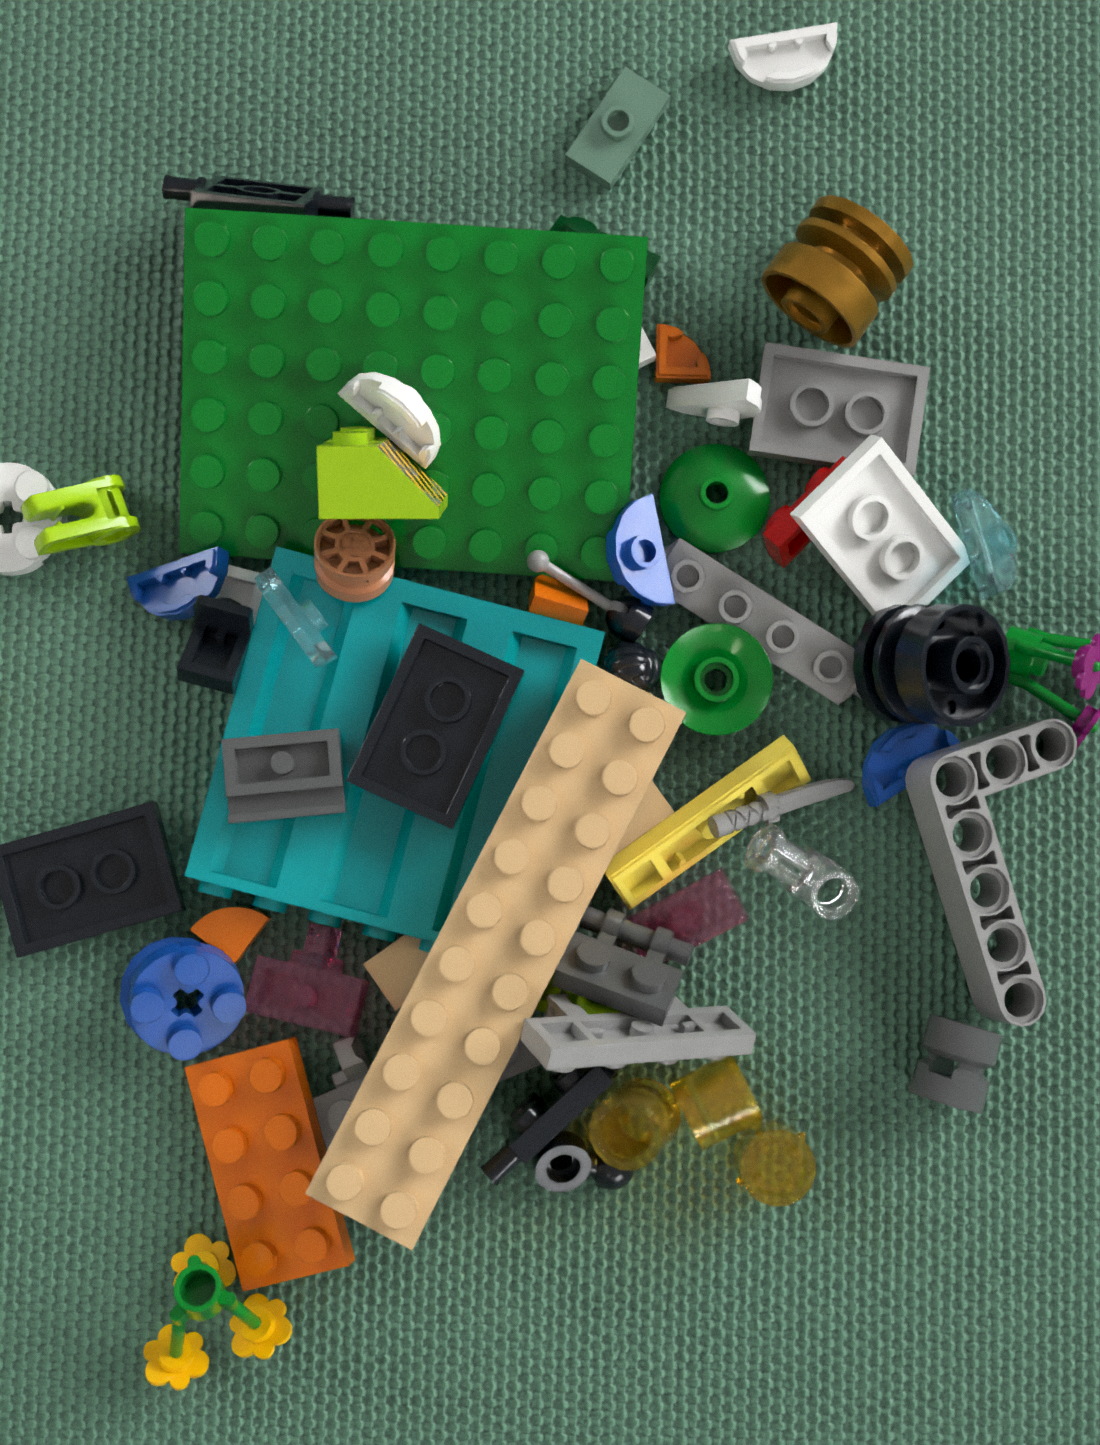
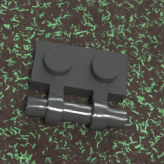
(620, 977)

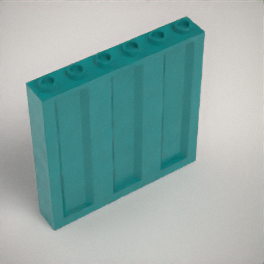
(377, 858)

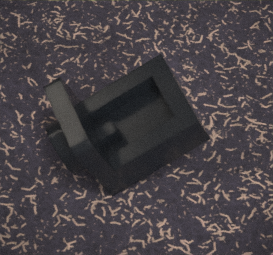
(216, 644)

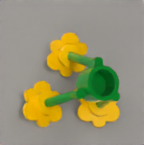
(201, 1295)

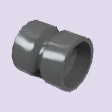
(971, 1047)

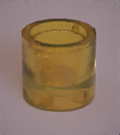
(716, 1101)
(634, 1124)
(774, 1163)

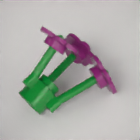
(1031, 653)

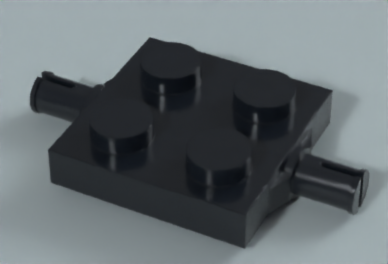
(256, 196)
(541, 1119)

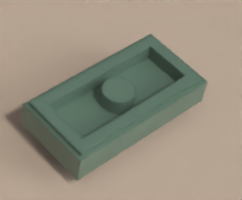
(617, 128)

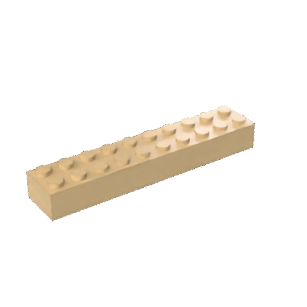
(495, 954)

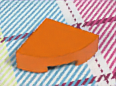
(679, 358)
(231, 929)

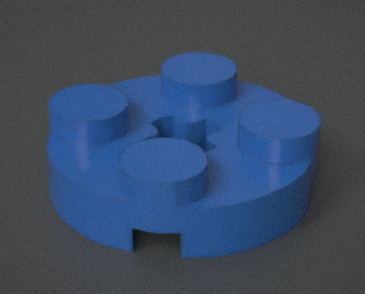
(188, 968)

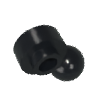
(567, 1164)

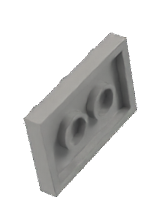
(831, 402)

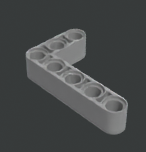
(982, 857)

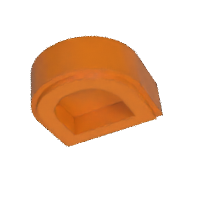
(557, 601)

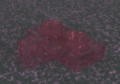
(309, 986)

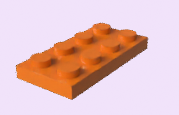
(262, 1158)

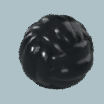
(634, 665)

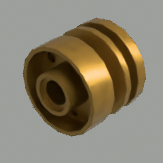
(837, 270)

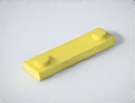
(685, 834)

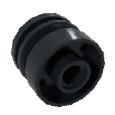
(932, 664)

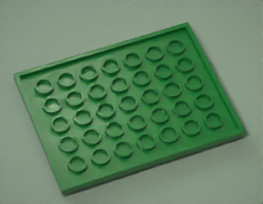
(502, 332)

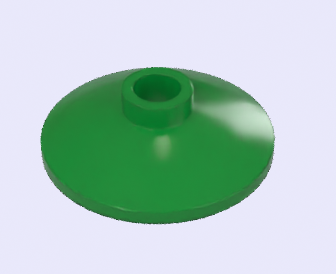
(708, 524)
(741, 662)

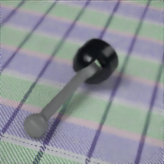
(624, 615)

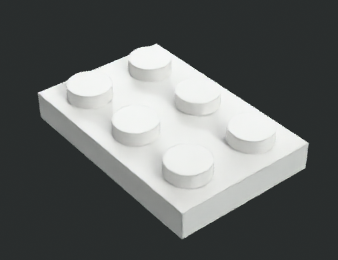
(881, 530)

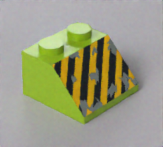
(373, 479)

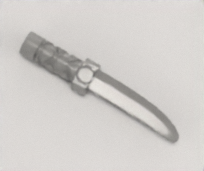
(770, 806)

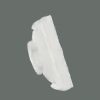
(786, 57)
(720, 402)
(396, 412)

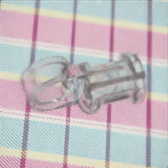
(813, 868)

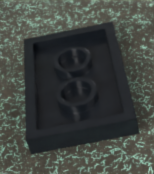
(435, 726)
(88, 879)

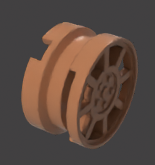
(354, 559)

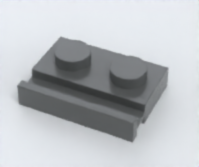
(284, 776)

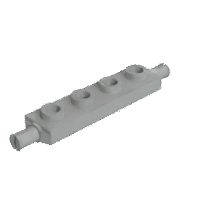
(786, 635)

